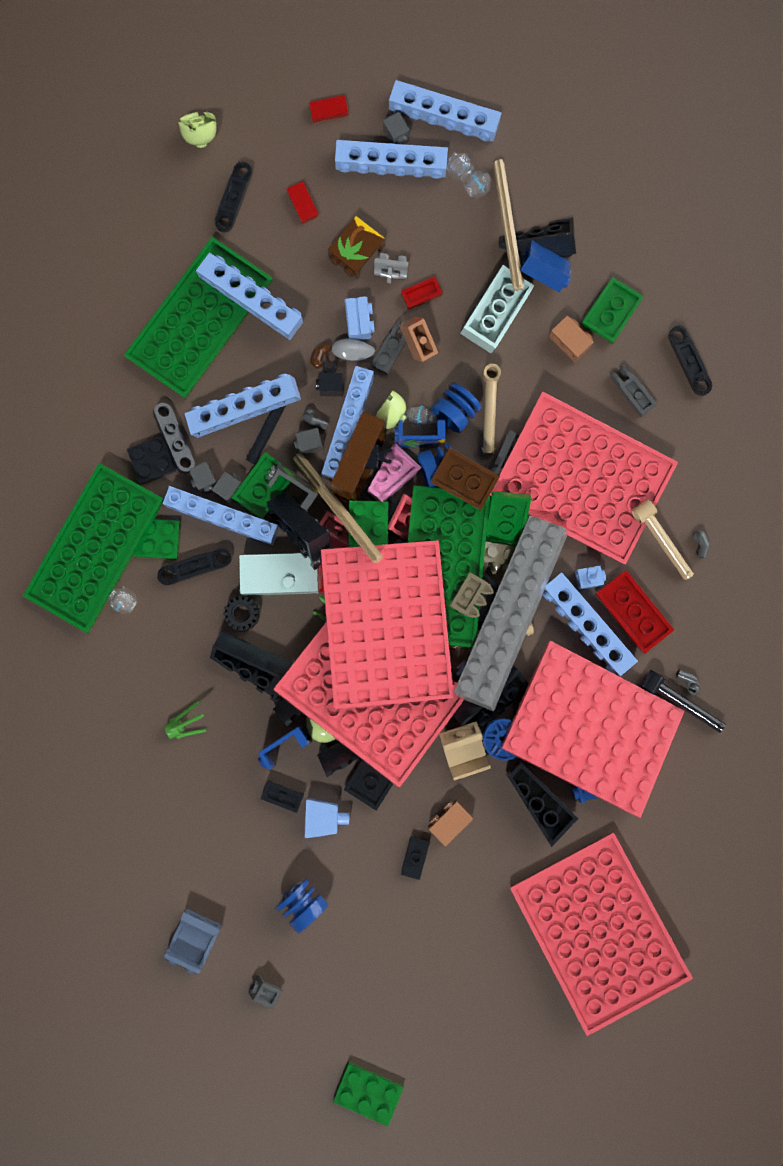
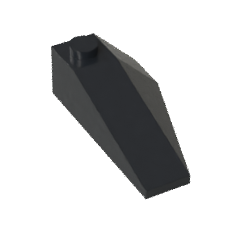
(556, 237)

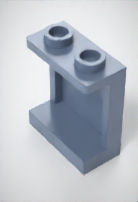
(192, 942)

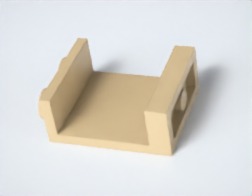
(464, 751)

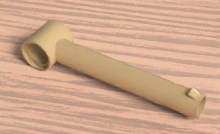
(490, 408)
(645, 513)

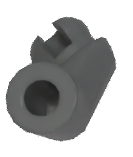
(314, 421)
(704, 543)
(691, 681)

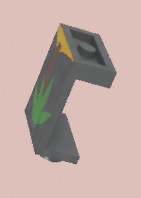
(309, 493)

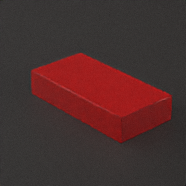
(328, 108)
(302, 202)
(421, 293)

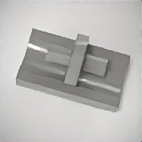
(391, 268)

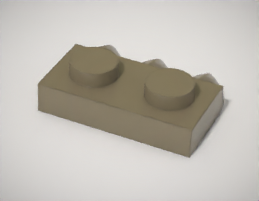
(497, 556)
(470, 595)

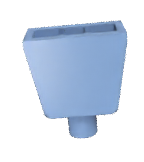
(323, 818)

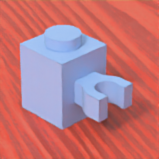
(590, 577)

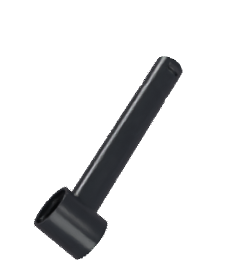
(264, 435)
(654, 684)

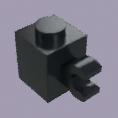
(330, 382)
(376, 457)

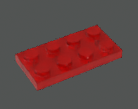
(634, 612)

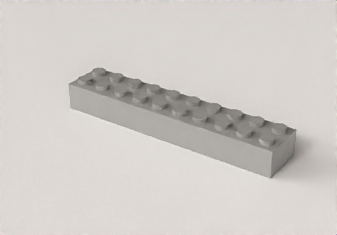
(511, 613)

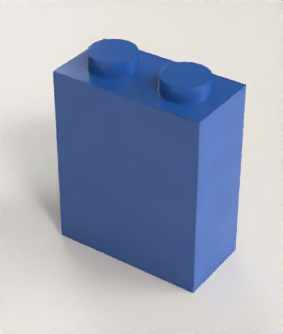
(546, 266)

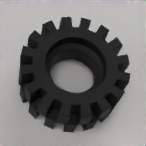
(230, 613)

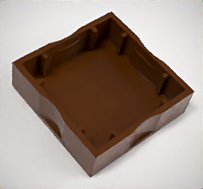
(350, 474)

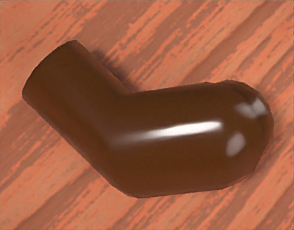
(317, 355)

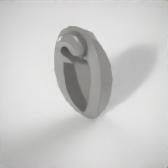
(352, 349)

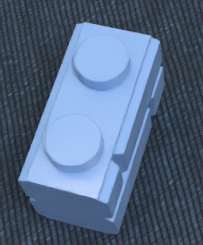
(358, 318)

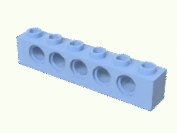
(438, 103)
(386, 151)
(214, 264)
(288, 394)
(349, 417)
(221, 515)
(624, 660)

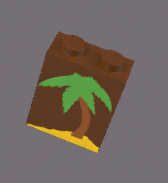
(355, 247)

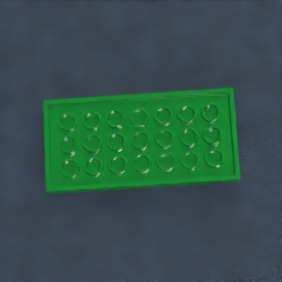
(192, 324)
(462, 541)
(93, 548)

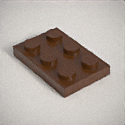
(464, 478)

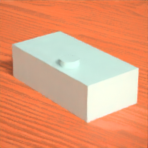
(496, 311)
(277, 575)

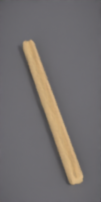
(508, 225)
(339, 510)

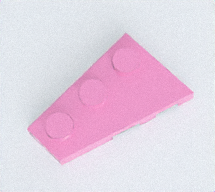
(394, 475)

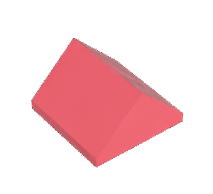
(400, 521)

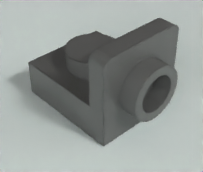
(264, 992)

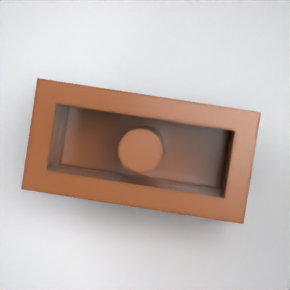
(571, 338)
(418, 339)
(450, 822)

